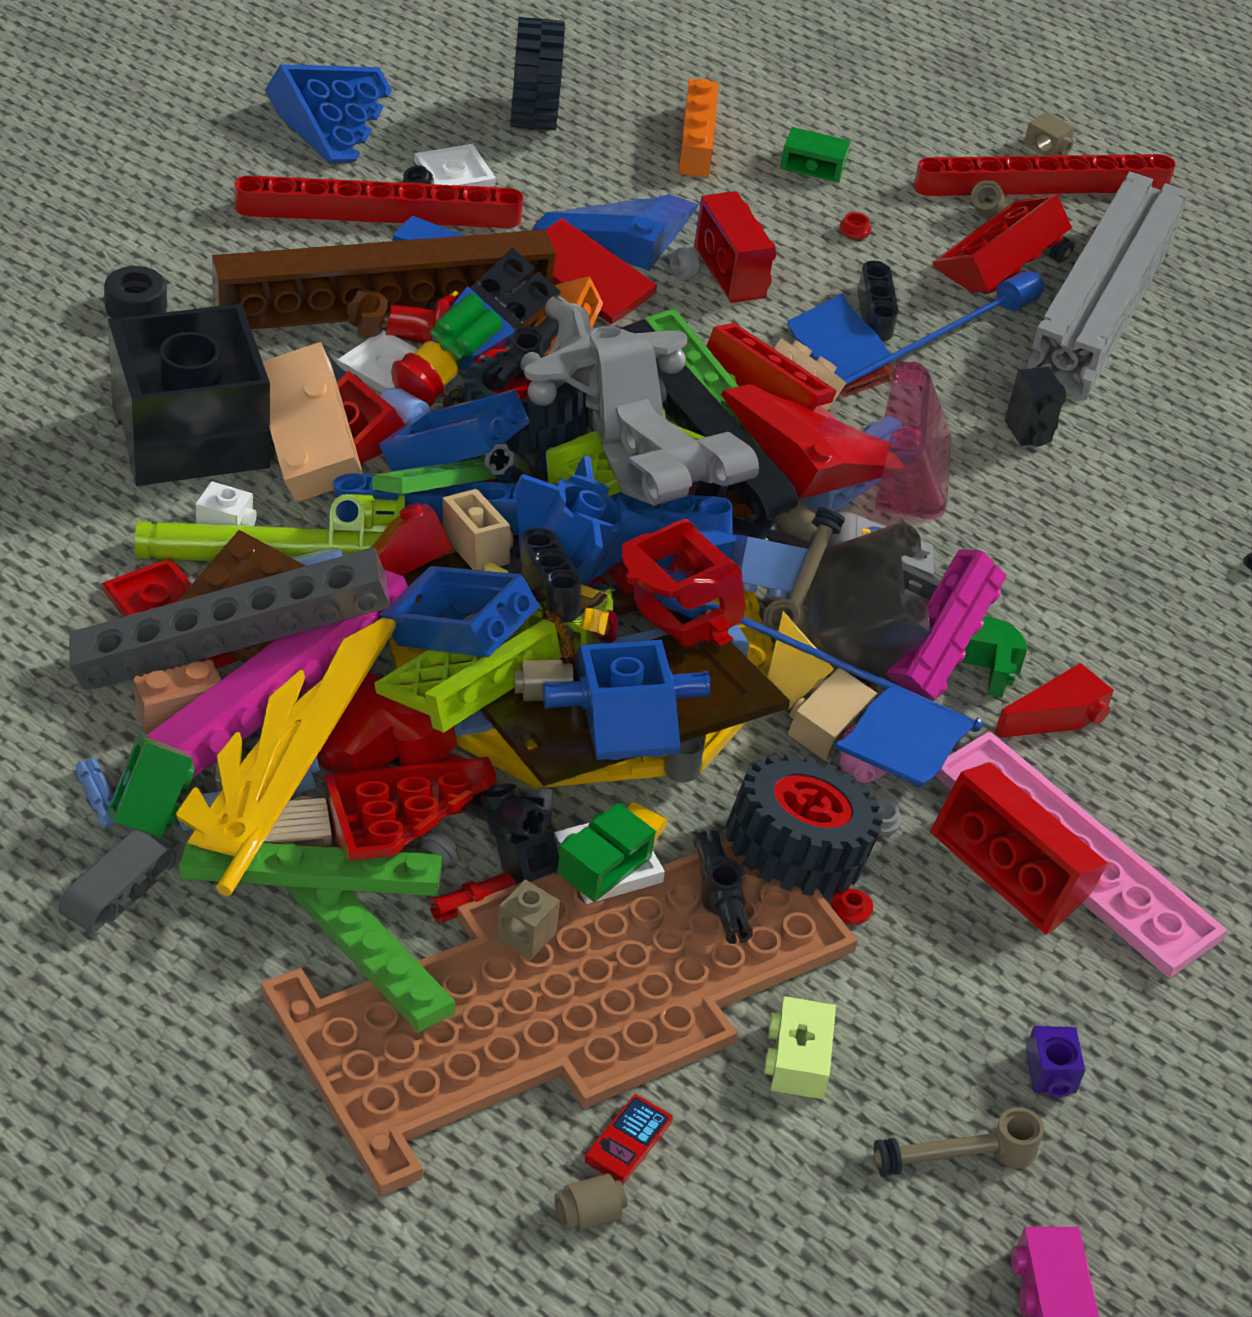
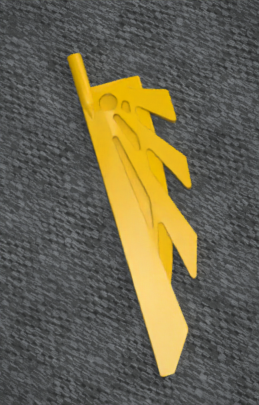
(271, 772)

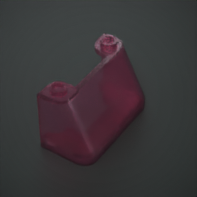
(917, 456)

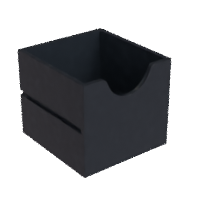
(190, 393)

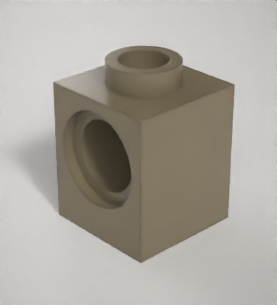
(1049, 135)
(527, 919)

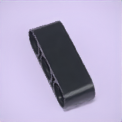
(878, 298)
(551, 574)

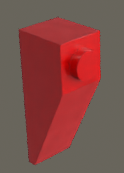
(412, 540)
(1058, 705)

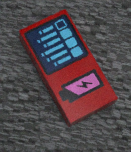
(628, 1139)

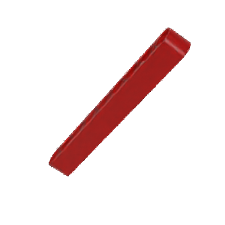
(1039, 173)
(377, 201)

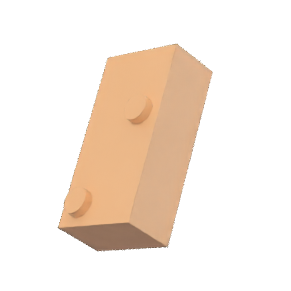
(309, 422)

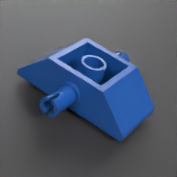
(628, 698)

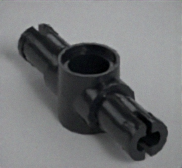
(523, 341)
(722, 887)

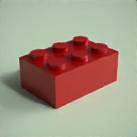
(734, 246)

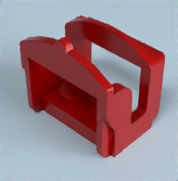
(711, 577)

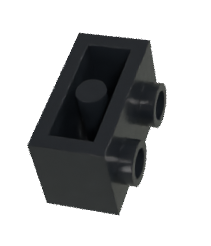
(1035, 406)

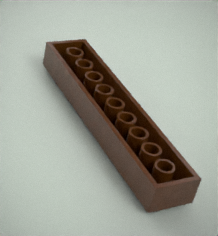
(319, 282)

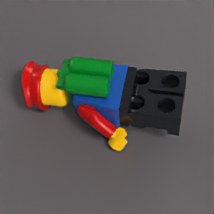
(474, 326)

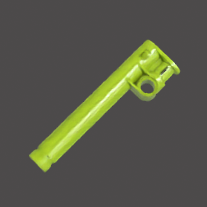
(205, 541)

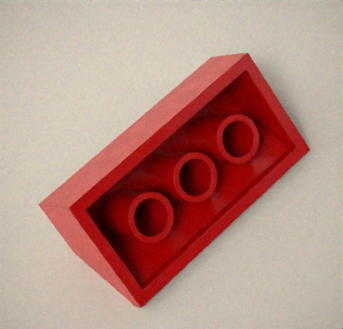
(1005, 243)
(1017, 846)

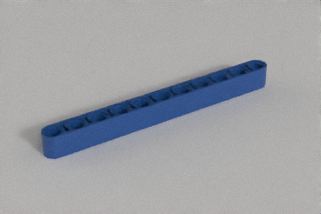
(702, 510)

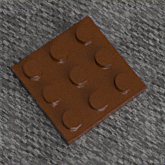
(237, 563)

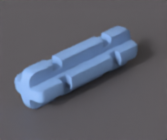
(96, 789)

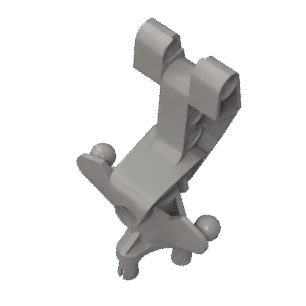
(620, 374)

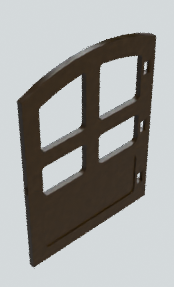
(563, 734)

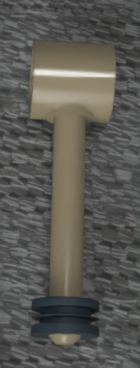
(988, 188)
(827, 522)
(1003, 1142)

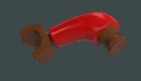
(370, 314)

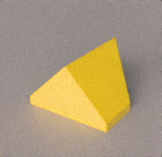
(793, 669)

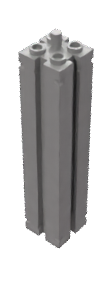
(1107, 283)

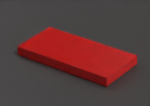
(615, 281)
(152, 588)

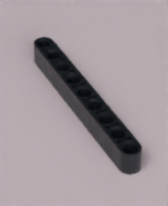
(700, 412)

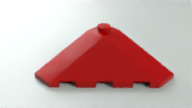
(806, 446)
(388, 807)

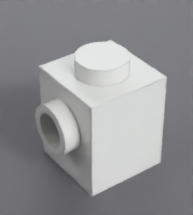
(225, 506)

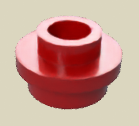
(855, 226)
(849, 913)

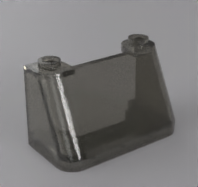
(861, 601)

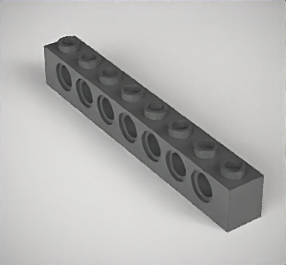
(229, 619)

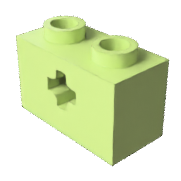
(802, 1047)

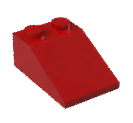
(368, 416)

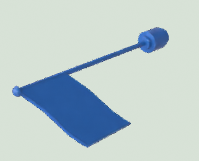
(857, 350)
(898, 729)

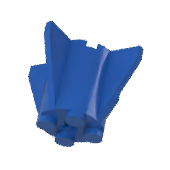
(582, 518)

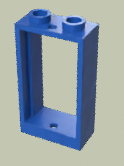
(455, 432)
(438, 588)

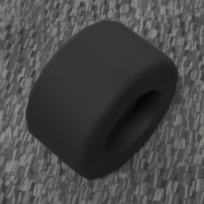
(135, 292)

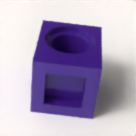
(1055, 1060)

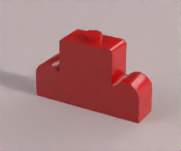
(378, 731)

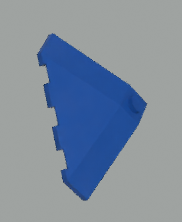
(329, 105)
(629, 229)

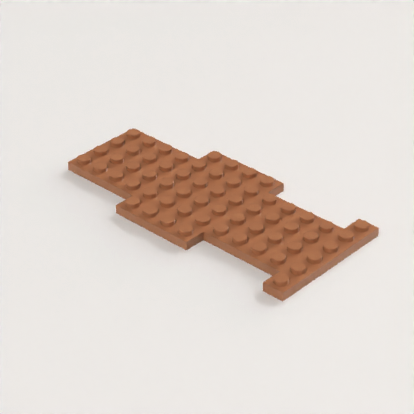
(604, 1004)

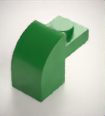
(1000, 649)

